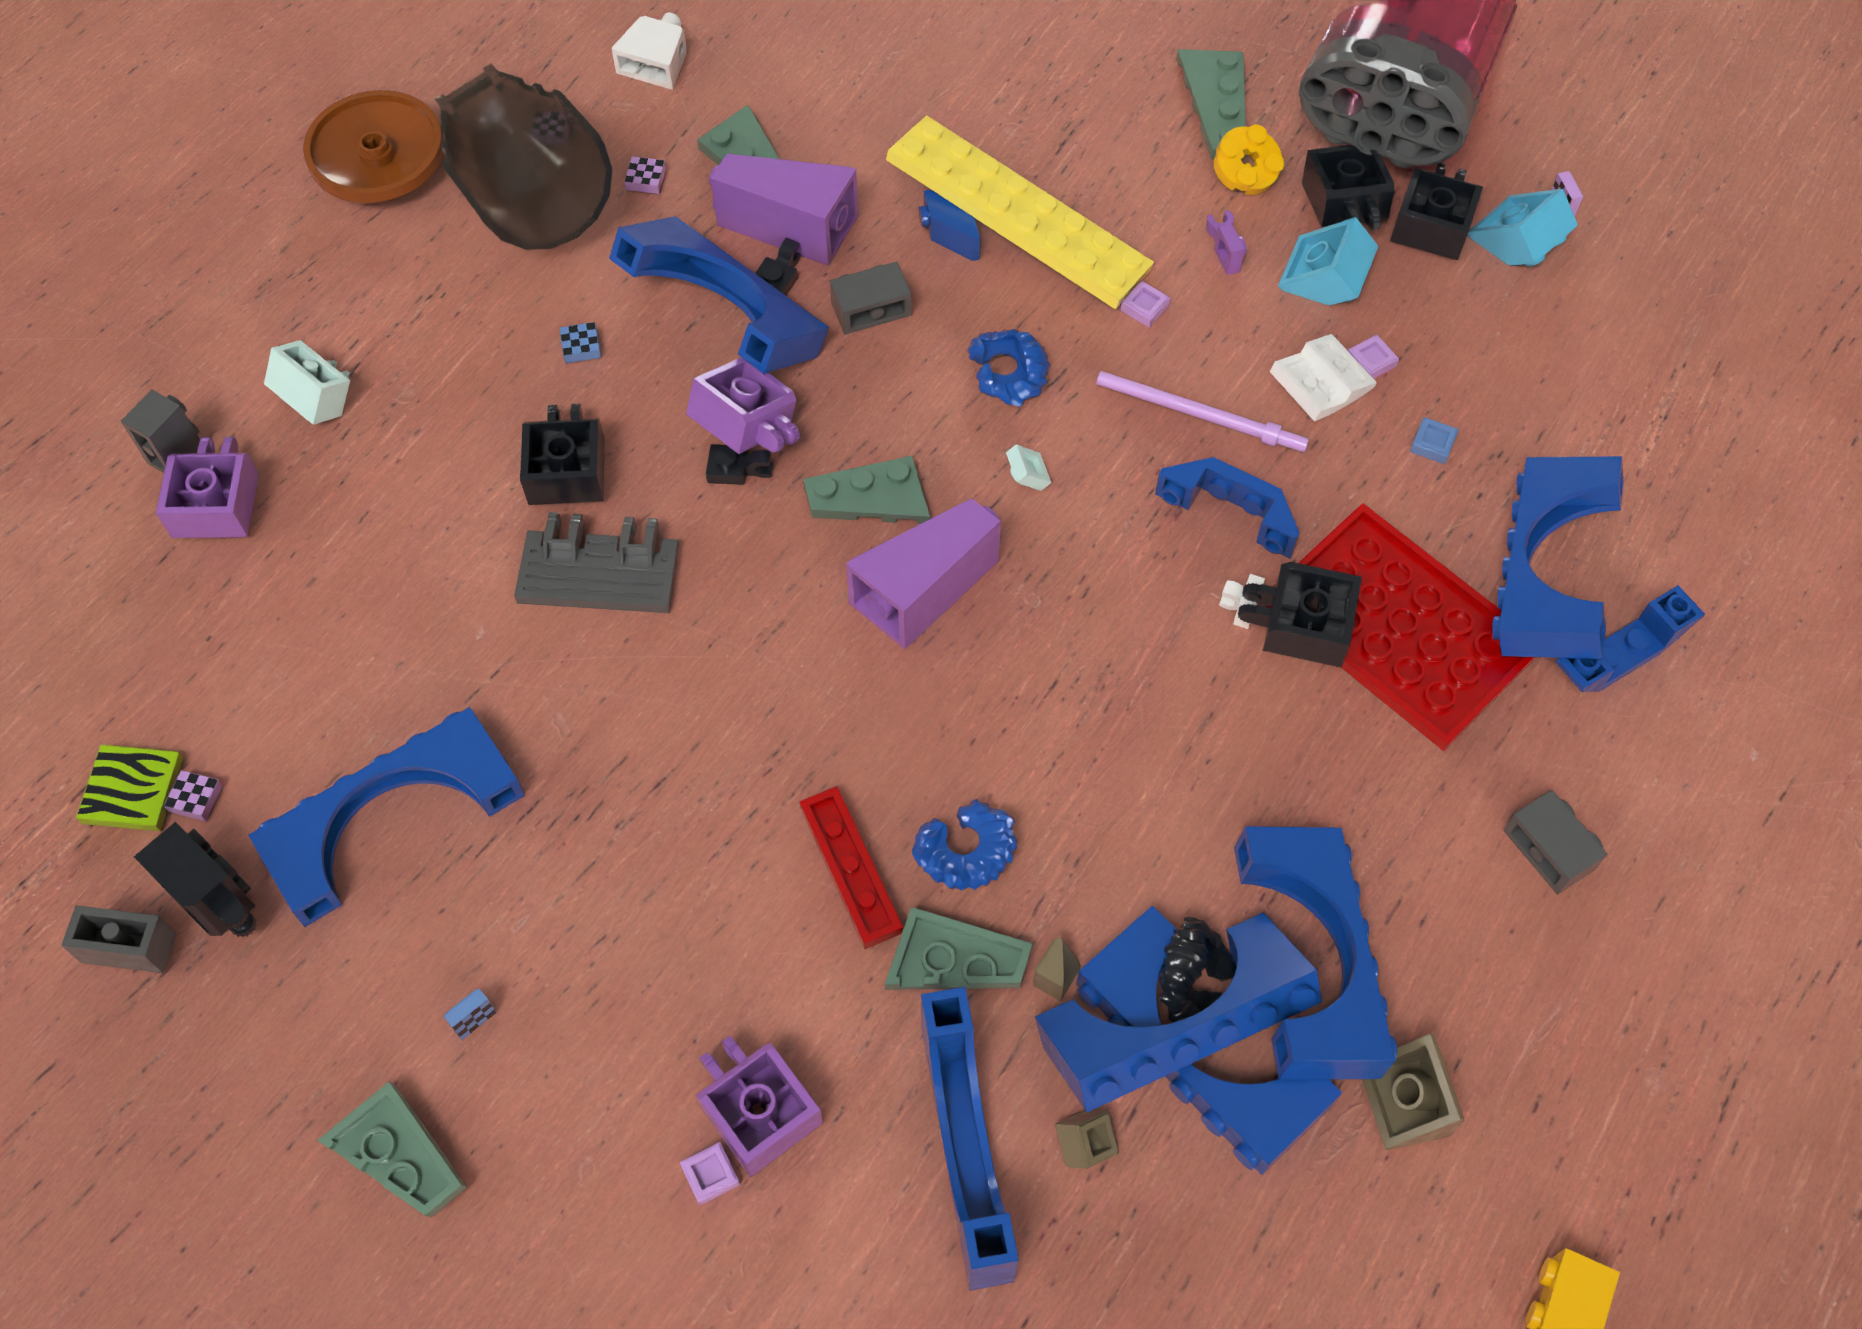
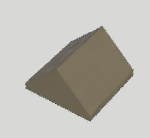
(1415, 1096)

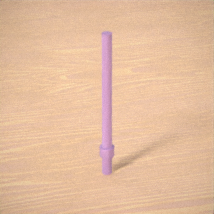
(1269, 433)

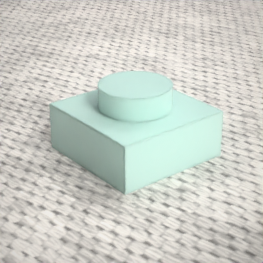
(1028, 467)

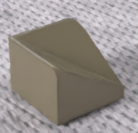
(1056, 970)
(1086, 1138)

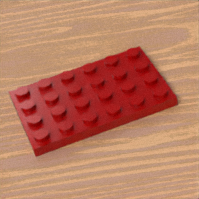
(1417, 629)

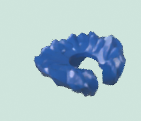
(1030, 359)
(975, 868)

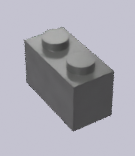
(870, 297)
(161, 429)
(1555, 841)
(119, 939)

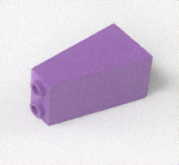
(786, 200)
(924, 570)

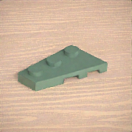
(738, 136)
(875, 490)
(954, 954)
(397, 1151)

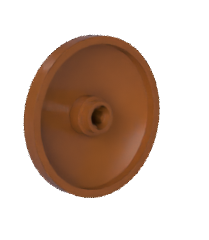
(373, 146)

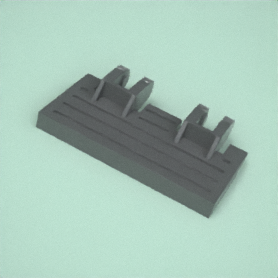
(599, 575)

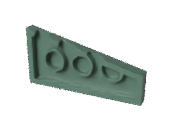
(1216, 91)

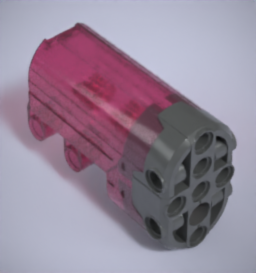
(1405, 75)

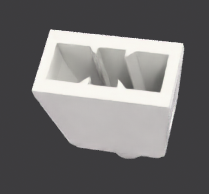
(652, 50)

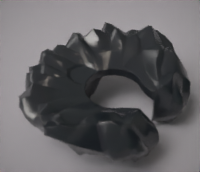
(1188, 954)

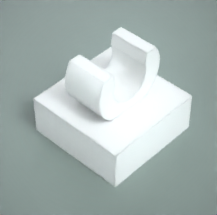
(1233, 599)

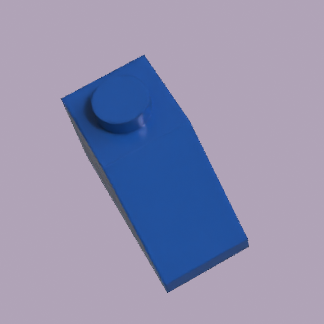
(950, 225)

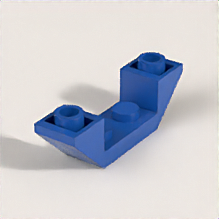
(1183, 482)
(1637, 643)

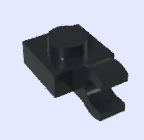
(780, 271)
(729, 467)

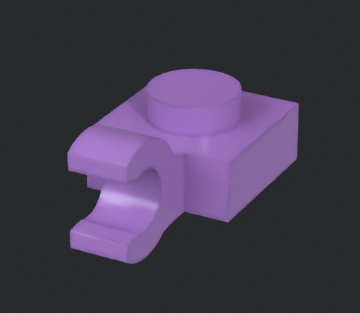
(1228, 245)

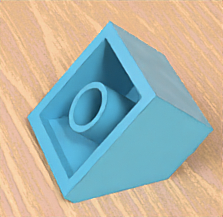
(1525, 227)
(1330, 263)

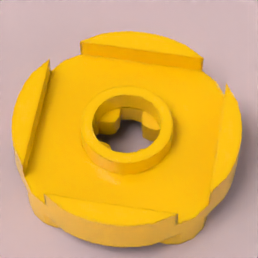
(1258, 145)

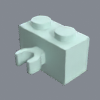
(307, 381)

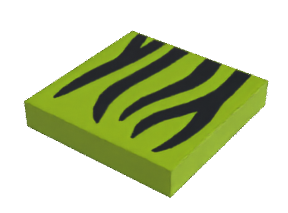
(129, 787)

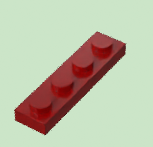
(851, 867)

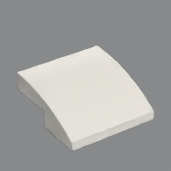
(1323, 377)

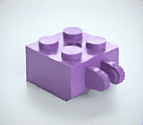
(744, 407)
(208, 492)
(757, 1079)

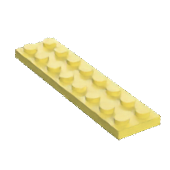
(1020, 211)

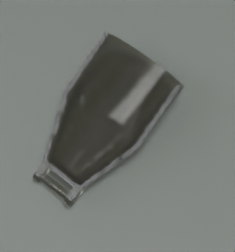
(524, 159)

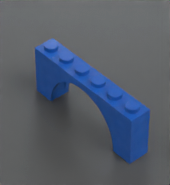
(779, 328)
(1533, 615)
(303, 841)
(1352, 1033)
(1112, 1059)
(1254, 1118)
(980, 1215)

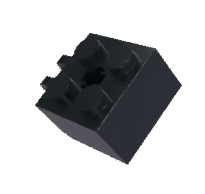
(1348, 185)
(1437, 212)
(562, 459)
(1308, 612)
(199, 881)

